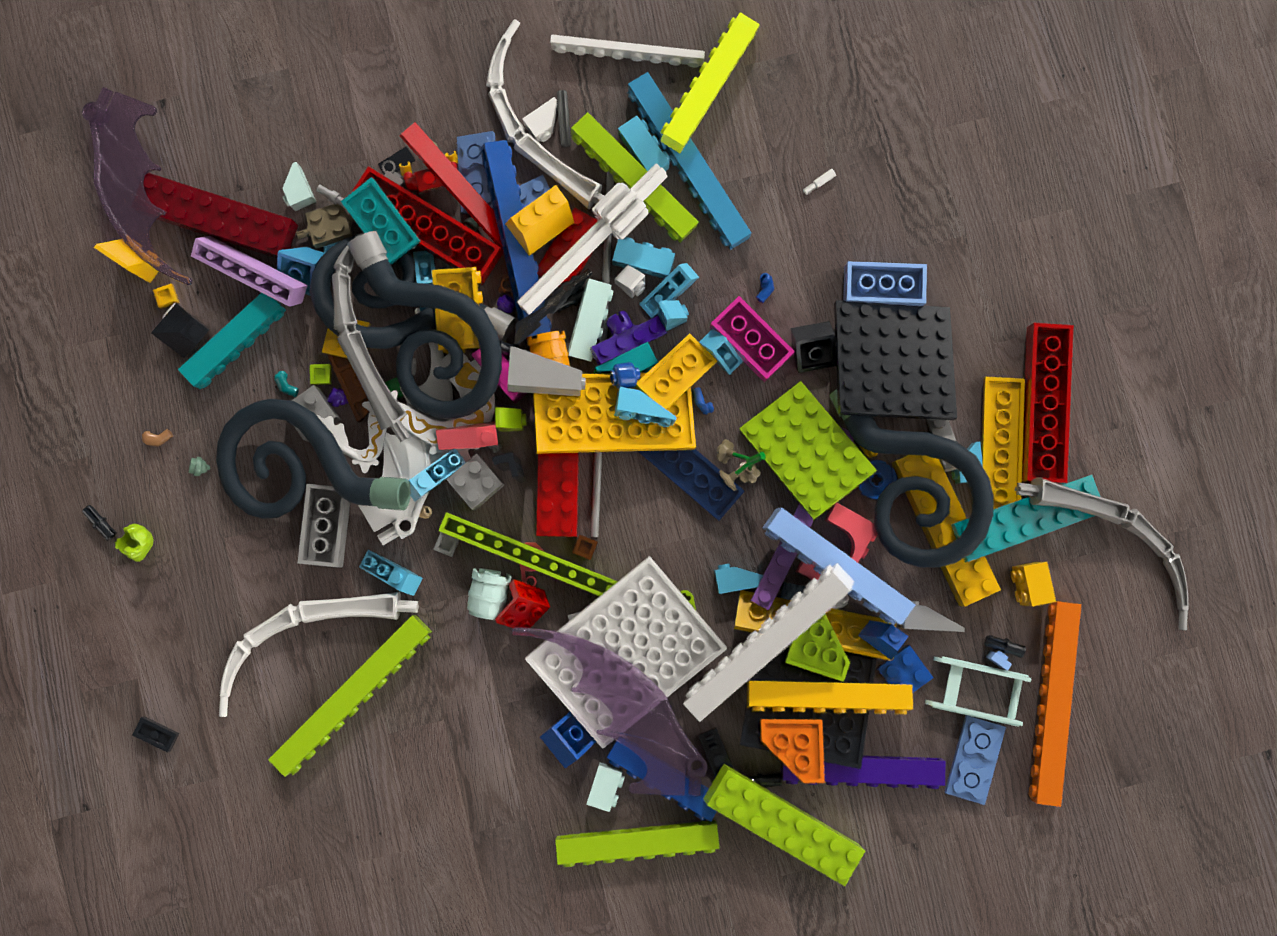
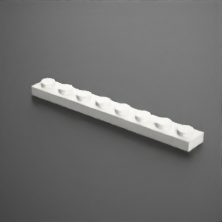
(622, 50)

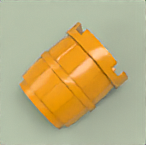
(550, 346)

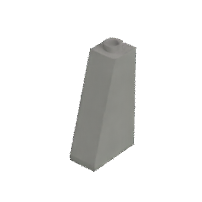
(542, 375)

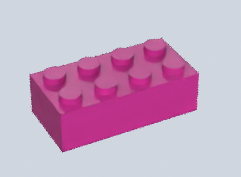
(752, 339)

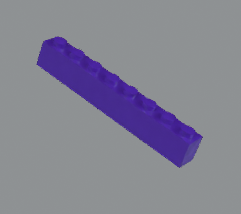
(882, 770)

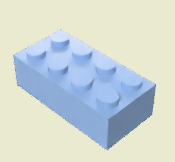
(885, 283)

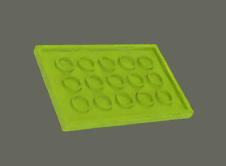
(807, 450)

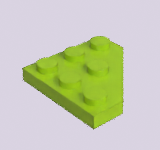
(819, 651)

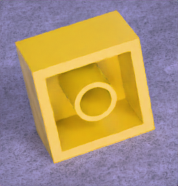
(1033, 584)

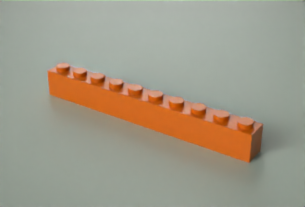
(1055, 703)

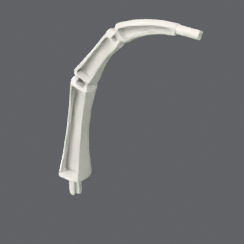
(579, 186)
(379, 606)

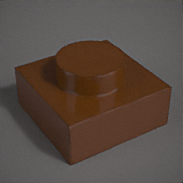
(585, 547)

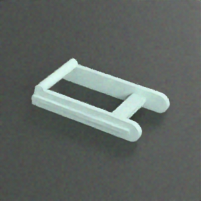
(953, 685)

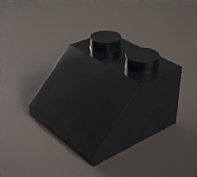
(814, 346)

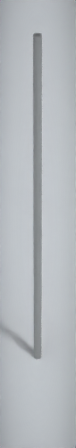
(598, 455)

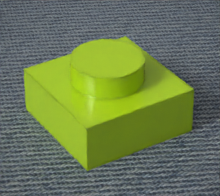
(320, 374)

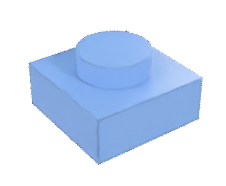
(999, 659)

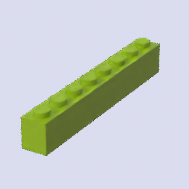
(627, 170)
(637, 843)

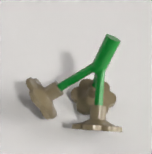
(746, 472)

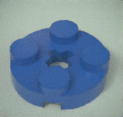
(884, 472)

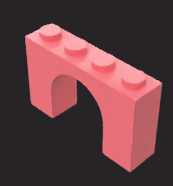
(855, 526)

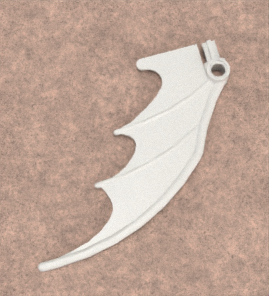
(408, 459)

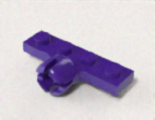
(626, 336)

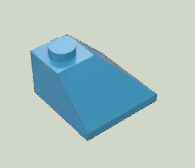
(299, 264)

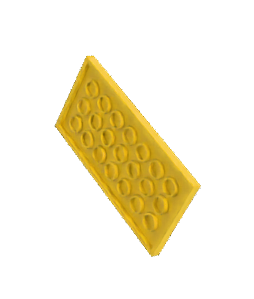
(589, 422)

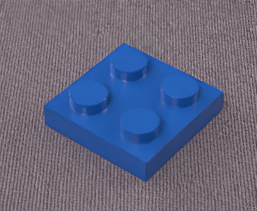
(905, 669)

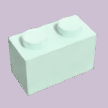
(605, 786)

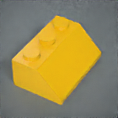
(541, 220)

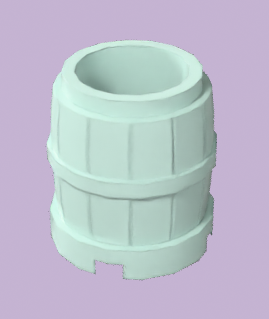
(488, 593)

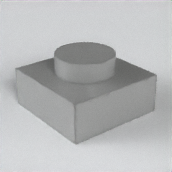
(397, 178)

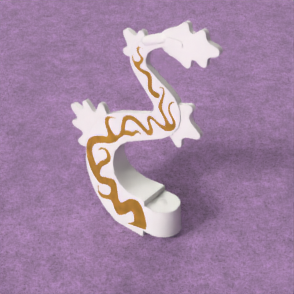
(416, 422)

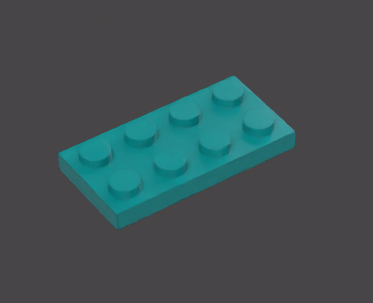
(376, 212)

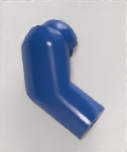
(767, 287)
(700, 402)

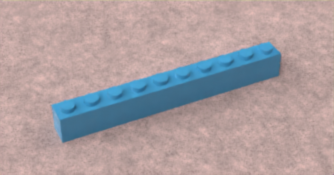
(690, 164)

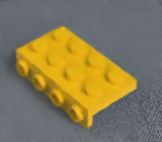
(466, 282)

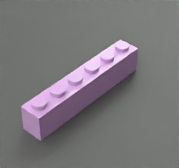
(249, 270)

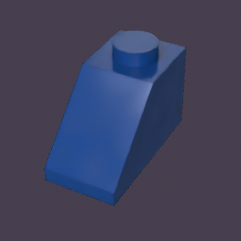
(883, 637)

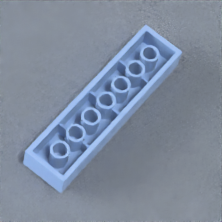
(819, 552)

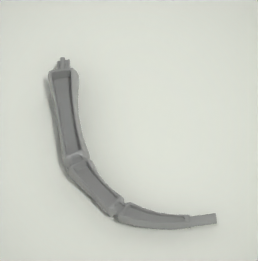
(385, 407)
(1048, 493)

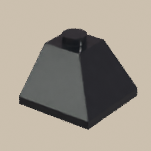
(180, 330)

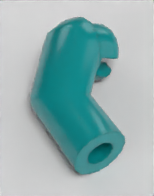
(283, 386)

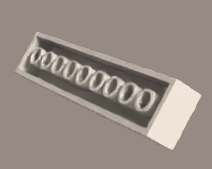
(769, 641)

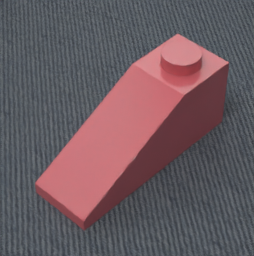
(467, 436)

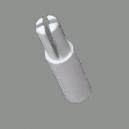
(820, 181)

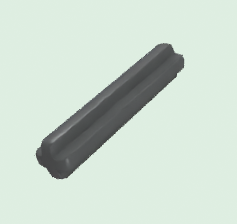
(563, 115)

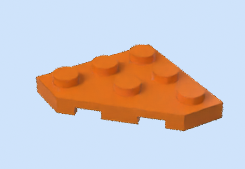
(797, 746)

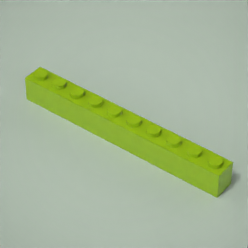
(525, 555)
(349, 696)

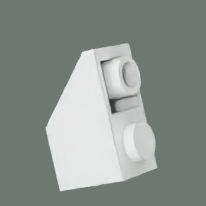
(631, 281)

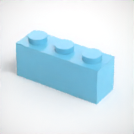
(643, 145)
(643, 257)

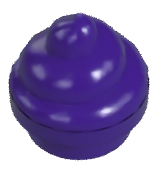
(506, 304)
(337, 397)

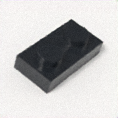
(155, 734)

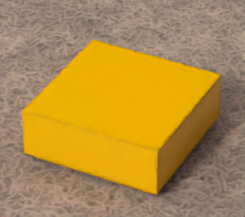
(165, 296)

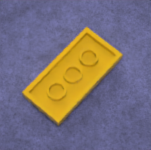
(676, 372)

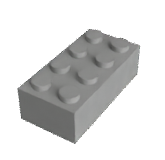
(323, 527)

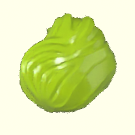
(135, 542)

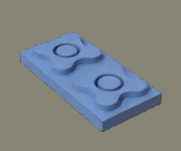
(471, 163)
(975, 759)

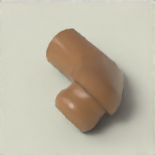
(156, 440)

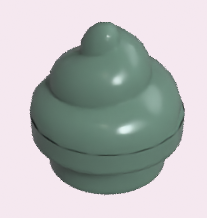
(198, 466)

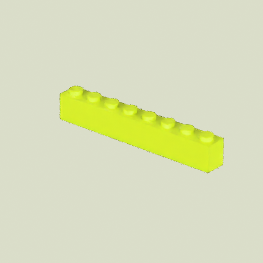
(709, 83)

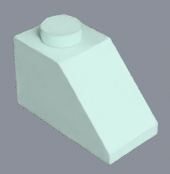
(296, 189)

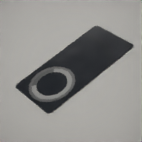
(392, 163)

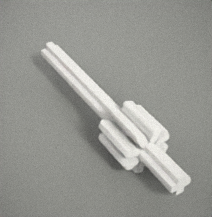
(616, 214)

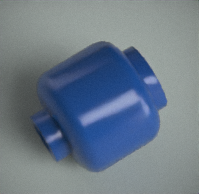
(624, 375)

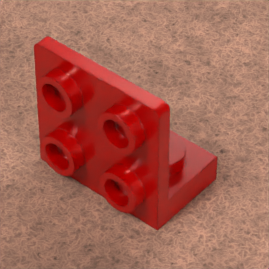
(526, 607)

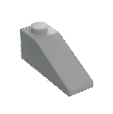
(927, 619)

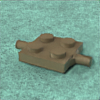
(327, 225)

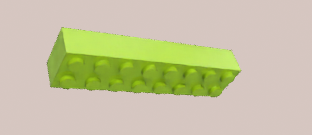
(784, 825)

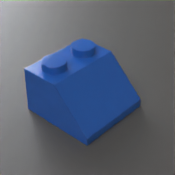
(567, 739)

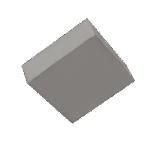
(446, 544)

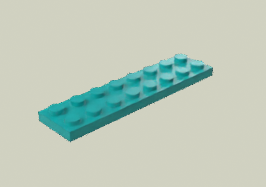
(1025, 521)

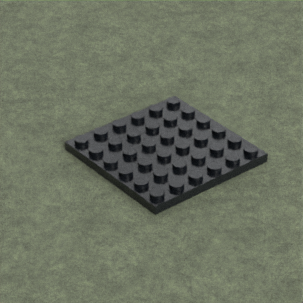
(894, 361)
(842, 732)

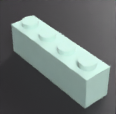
(589, 319)

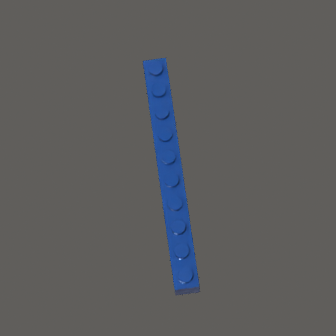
(506, 203)

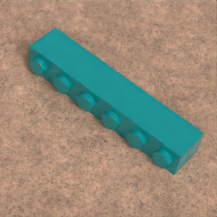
(232, 340)

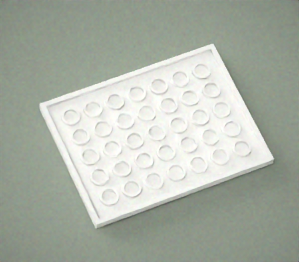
(642, 622)

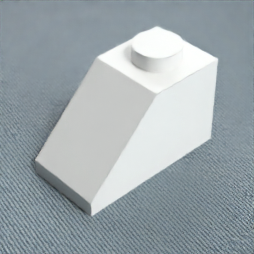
(542, 120)

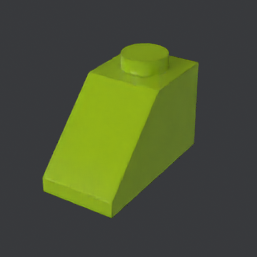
(510, 419)

